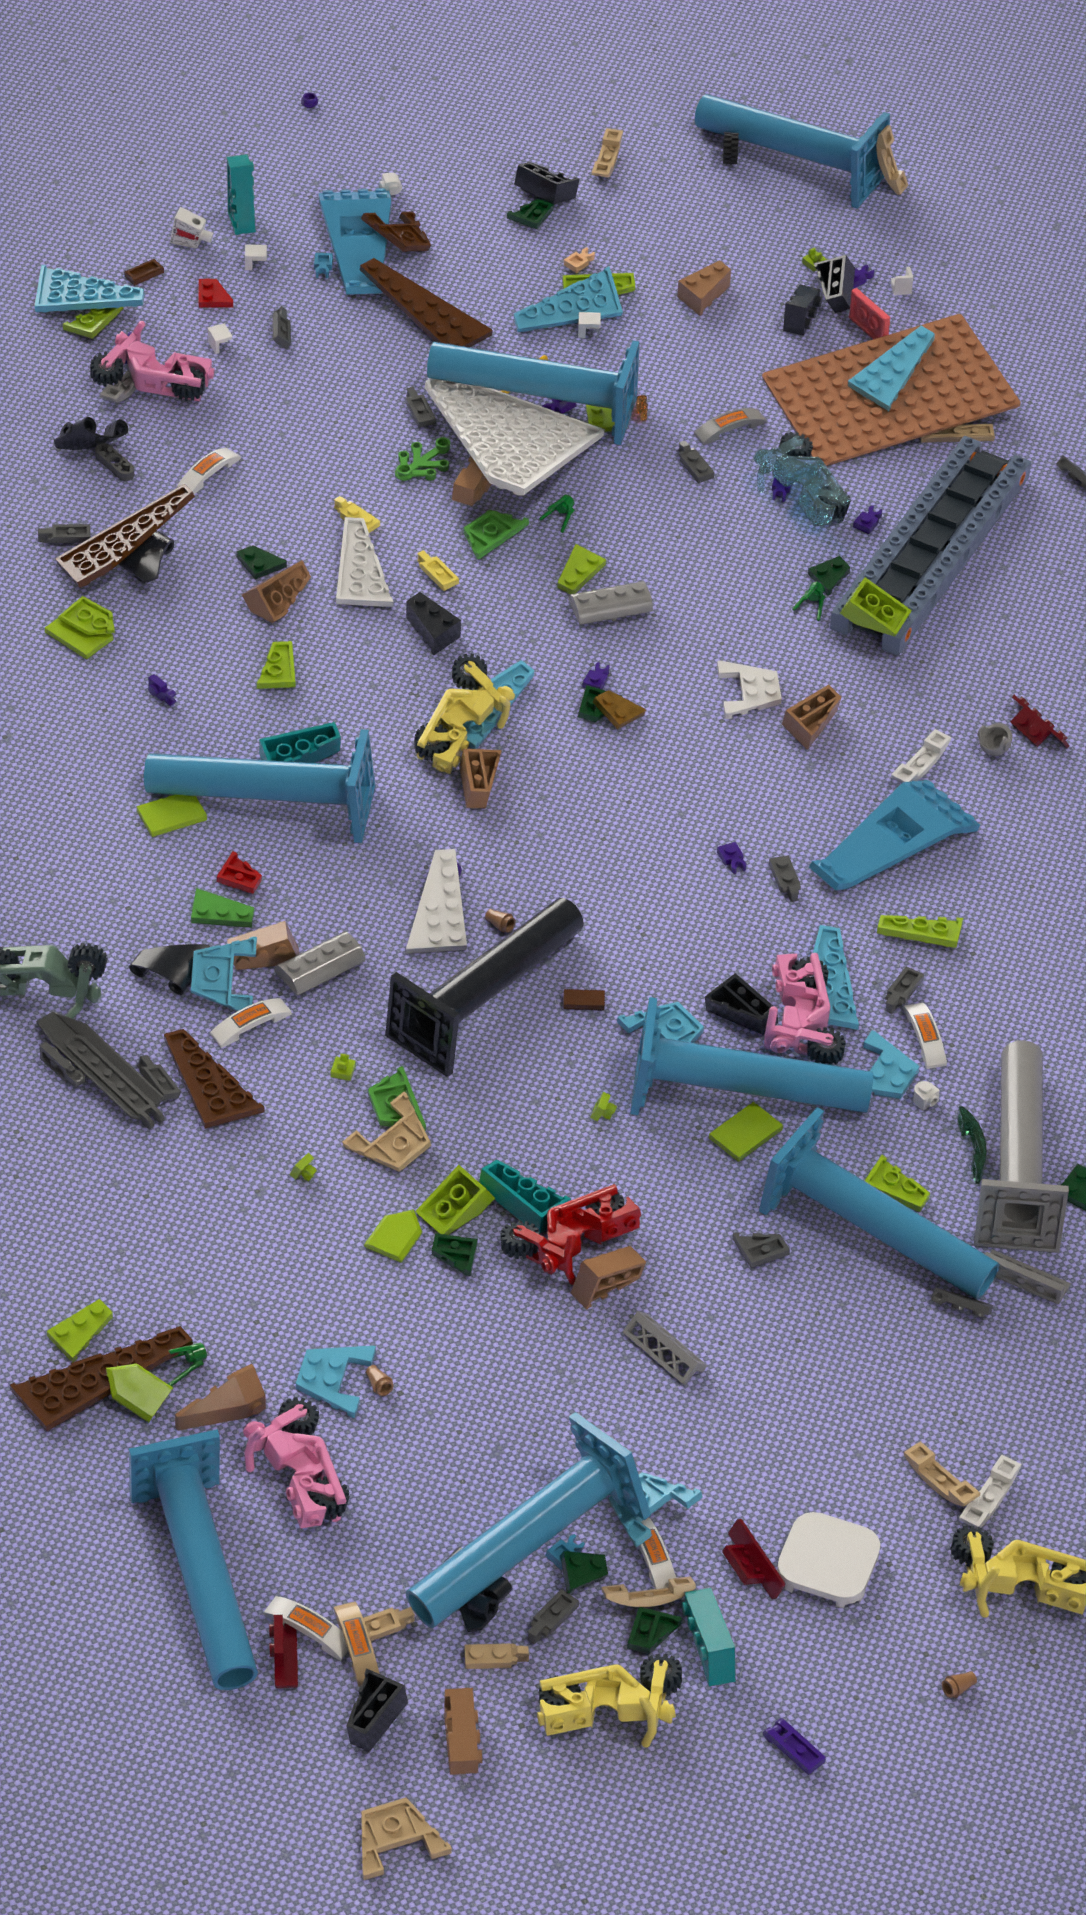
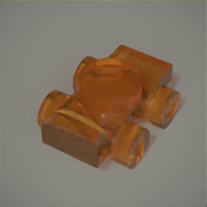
(642, 407)

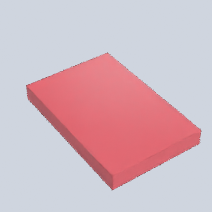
(868, 315)

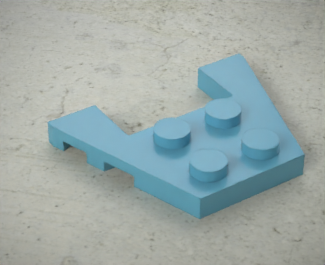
(214, 972)
(673, 1021)
(892, 1070)
(324, 1372)
(657, 1494)

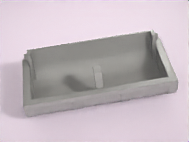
(611, 602)
(321, 963)

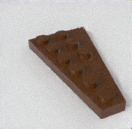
(210, 1086)

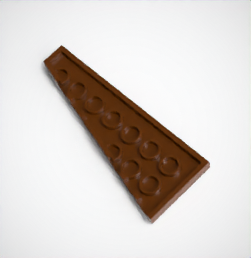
(431, 313)
(84, 1382)

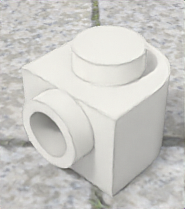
(391, 183)
(925, 1095)

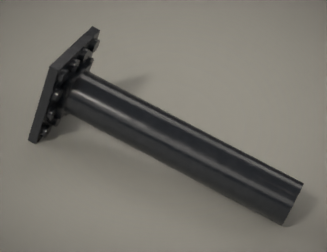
(429, 1021)

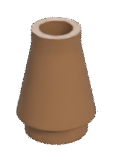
(501, 920)
(380, 1382)
(957, 1684)

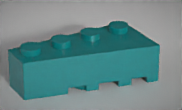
(240, 194)
(302, 745)
(520, 1194)
(710, 1636)

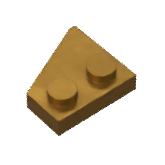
(618, 709)

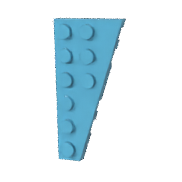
(592, 295)
(514, 677)
(839, 989)

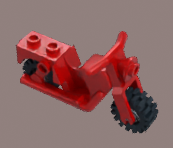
(601, 1221)

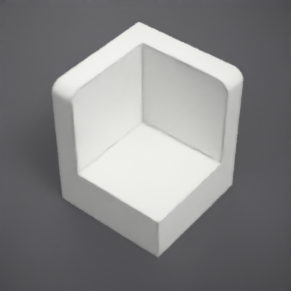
(254, 253)
(903, 284)
(588, 320)
(217, 335)

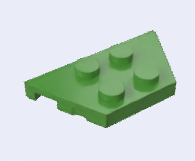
(491, 531)
(386, 1091)

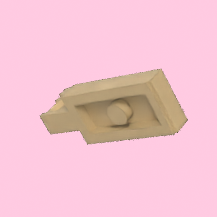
(388, 1622)
(494, 1655)

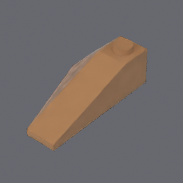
(232, 1401)

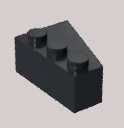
(545, 184)
(837, 281)
(801, 309)
(433, 622)
(739, 1004)
(375, 1710)

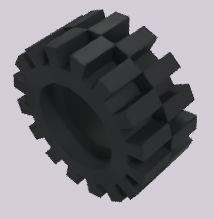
(730, 148)

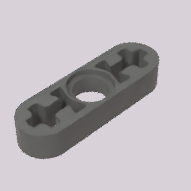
(106, 453)

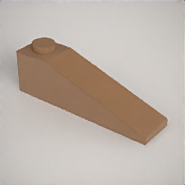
(277, 593)

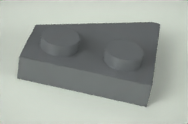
(761, 1248)

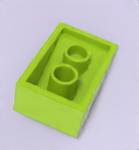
(875, 609)
(455, 1202)

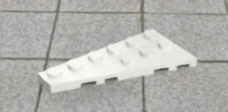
(360, 572)
(440, 912)

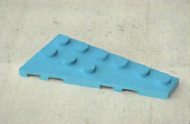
(892, 370)

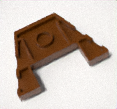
(404, 236)

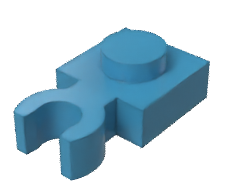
(323, 263)
(556, 1550)

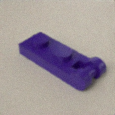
(794, 1746)

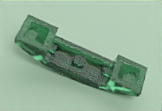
(969, 1126)

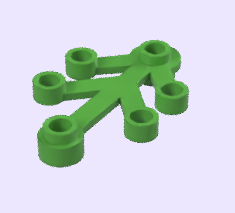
(406, 472)

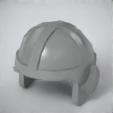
(995, 739)

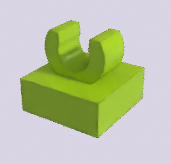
(812, 257)
(343, 1067)
(603, 1108)
(304, 1168)

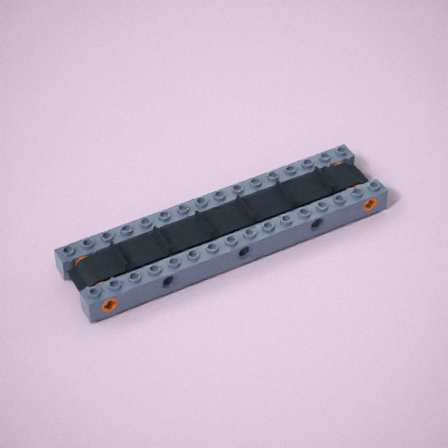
(939, 535)

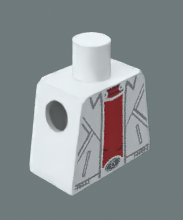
(189, 229)

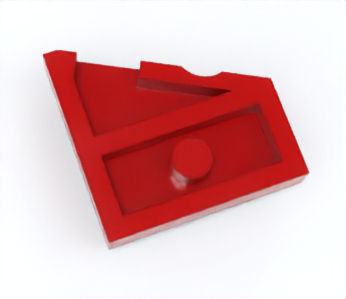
(213, 294)
(239, 874)

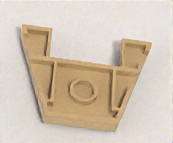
(398, 1144)
(392, 1827)

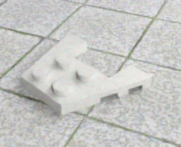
(758, 688)

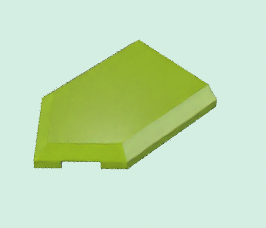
(88, 617)
(395, 1235)
(137, 1389)

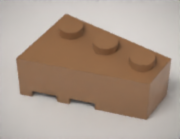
(704, 286)
(470, 484)
(477, 775)
(461, 1731)

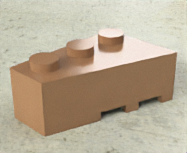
(811, 715)
(273, 947)
(605, 1273)

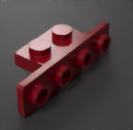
(1032, 726)
(751, 1561)
(284, 1653)

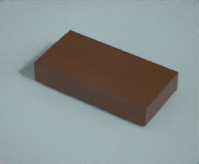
(144, 272)
(584, 999)

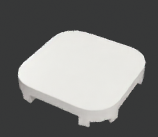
(829, 1558)

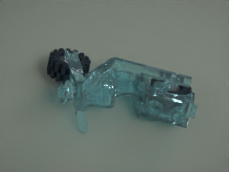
(791, 463)

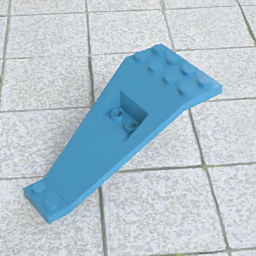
(351, 237)
(898, 828)

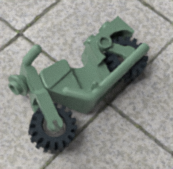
(50, 965)

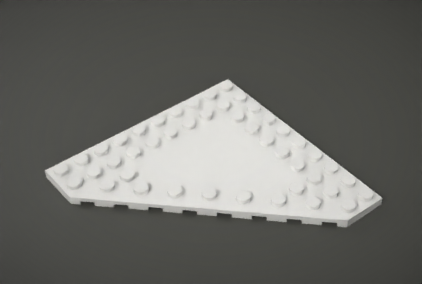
(510, 437)

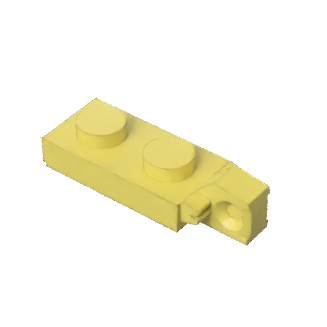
(349, 509)
(437, 571)

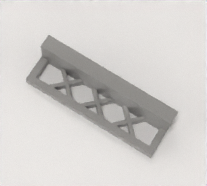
(1029, 1278)
(671, 1343)

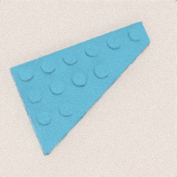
(70, 291)

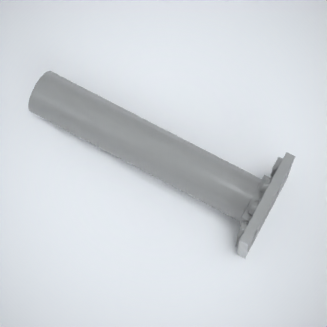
(1018, 1207)

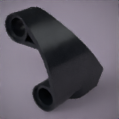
(84, 436)
(146, 559)
(171, 962)
(485, 1605)

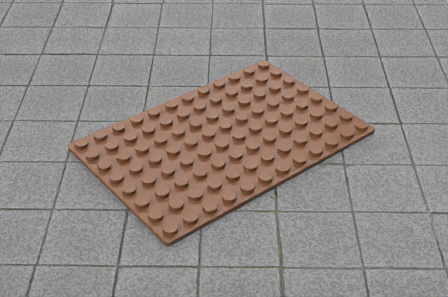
(947, 389)

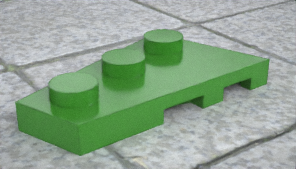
(218, 910)

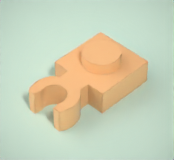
(577, 261)

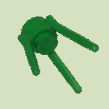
(563, 505)
(814, 593)
(193, 1353)

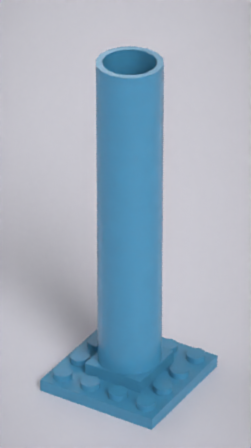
(800, 140)
(543, 378)
(271, 780)
(743, 1072)
(873, 1211)
(602, 1471)
(178, 1474)

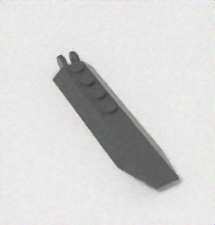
(104, 1067)

